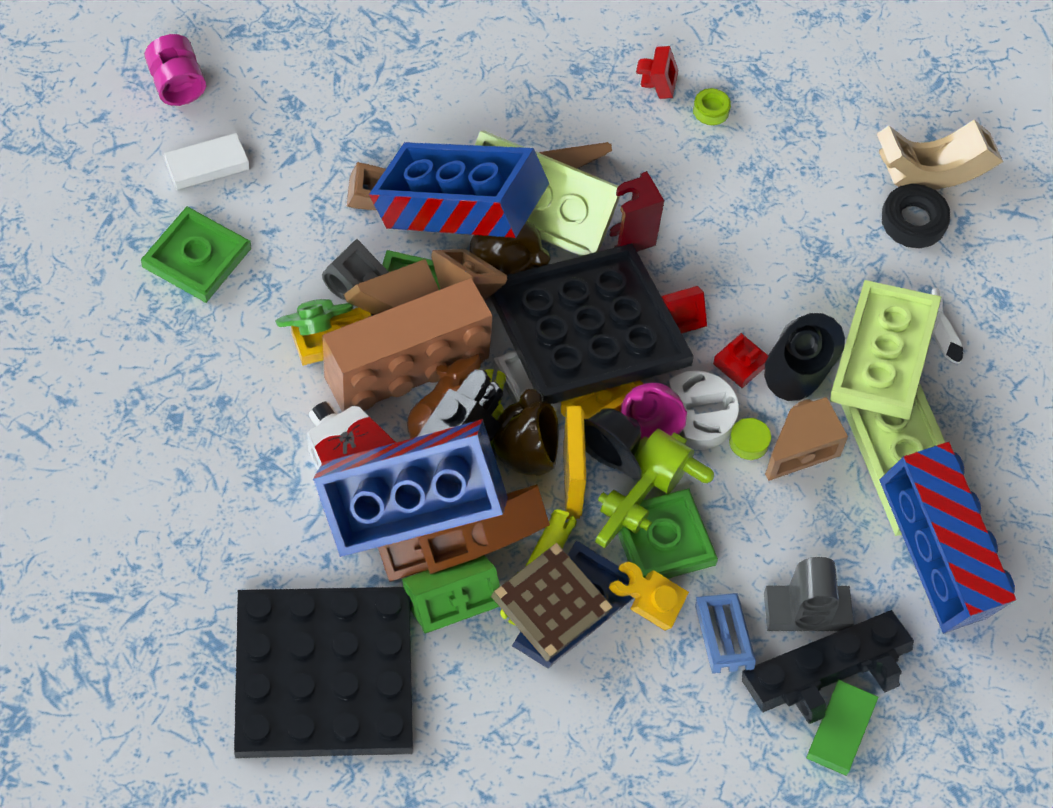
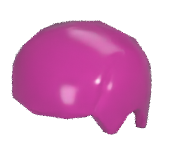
(655, 408)

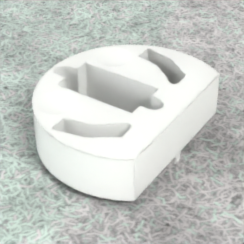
(710, 428)

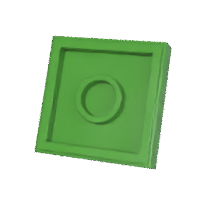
(196, 254)
(675, 540)

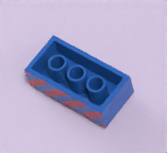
(460, 189)
(411, 488)
(947, 537)

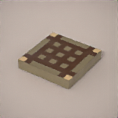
(551, 602)

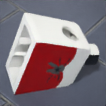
(342, 433)

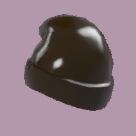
(512, 254)
(528, 435)

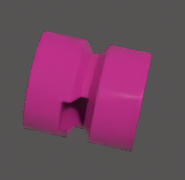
(175, 69)

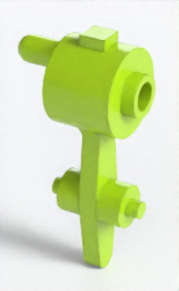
(662, 464)

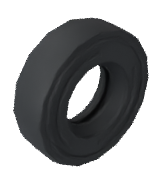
(907, 233)

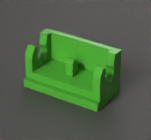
(452, 593)

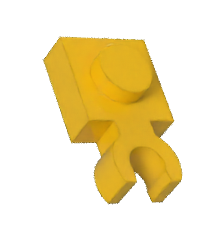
(655, 595)

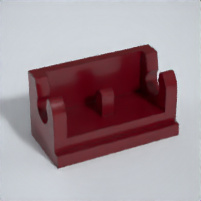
(639, 215)

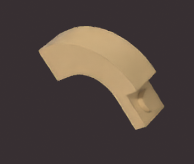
(940, 162)

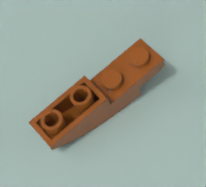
(450, 547)

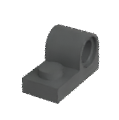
(351, 268)

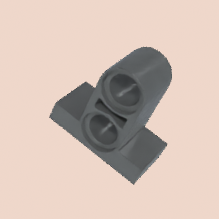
(810, 601)

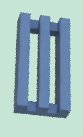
(729, 658)

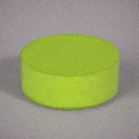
(711, 106)
(750, 438)

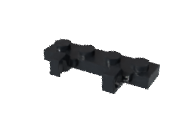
(802, 672)

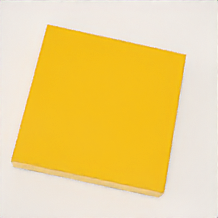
(574, 461)

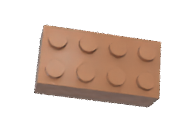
(405, 345)

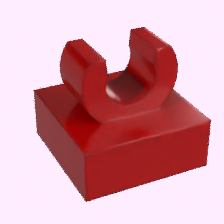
(659, 72)
(687, 308)
(741, 360)

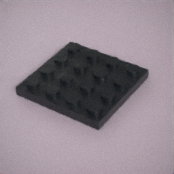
(590, 324)
(323, 672)

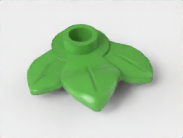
(313, 316)

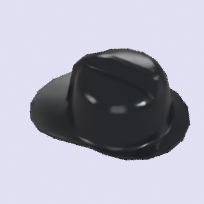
(803, 356)
(614, 440)

